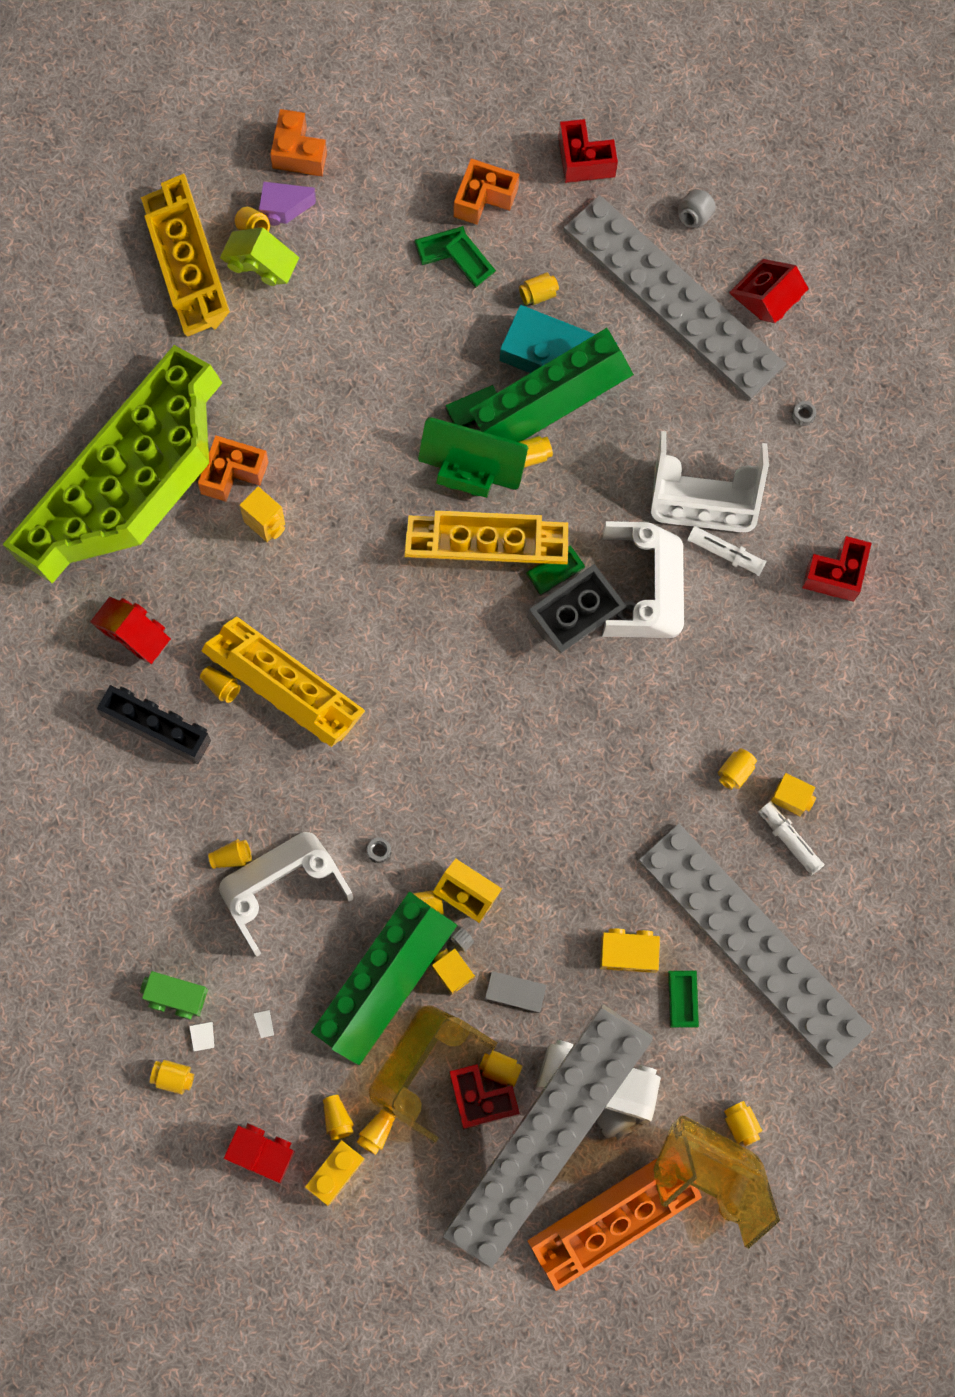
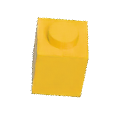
(794, 795)
(452, 970)

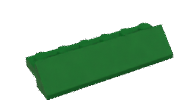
(554, 389)
(384, 978)

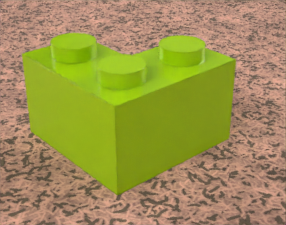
(261, 253)

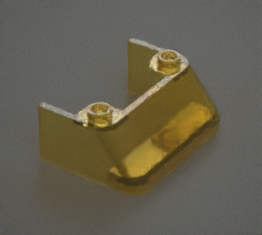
(391, 1084)
(721, 1169)

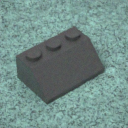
(575, 609)

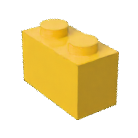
(263, 515)
(467, 890)
(630, 951)
(335, 1173)

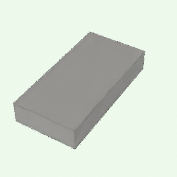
(515, 992)

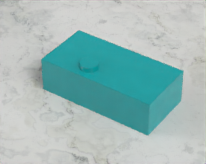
(538, 339)

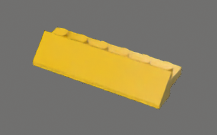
(185, 256)
(487, 537)
(283, 681)

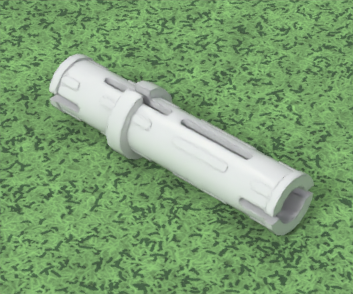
(736, 555)
(795, 843)

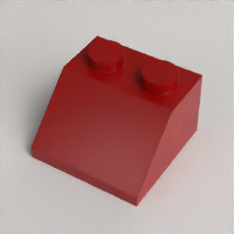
(770, 289)

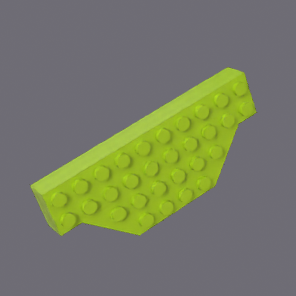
(126, 473)

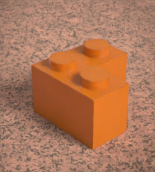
(294, 150)
(484, 185)
(231, 461)

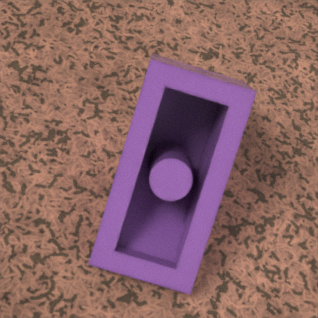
(285, 201)

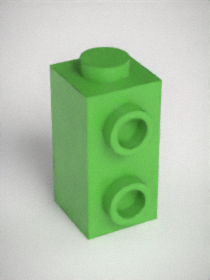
(173, 993)

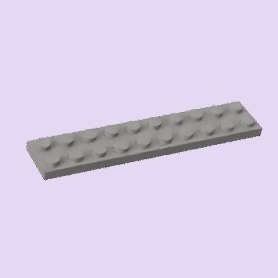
(675, 297)
(756, 946)
(548, 1135)

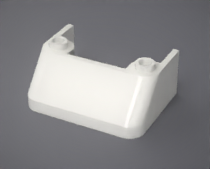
(707, 501)
(666, 613)
(300, 850)
(633, 1098)

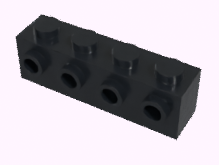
(154, 724)

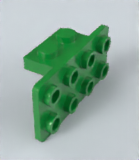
(471, 458)

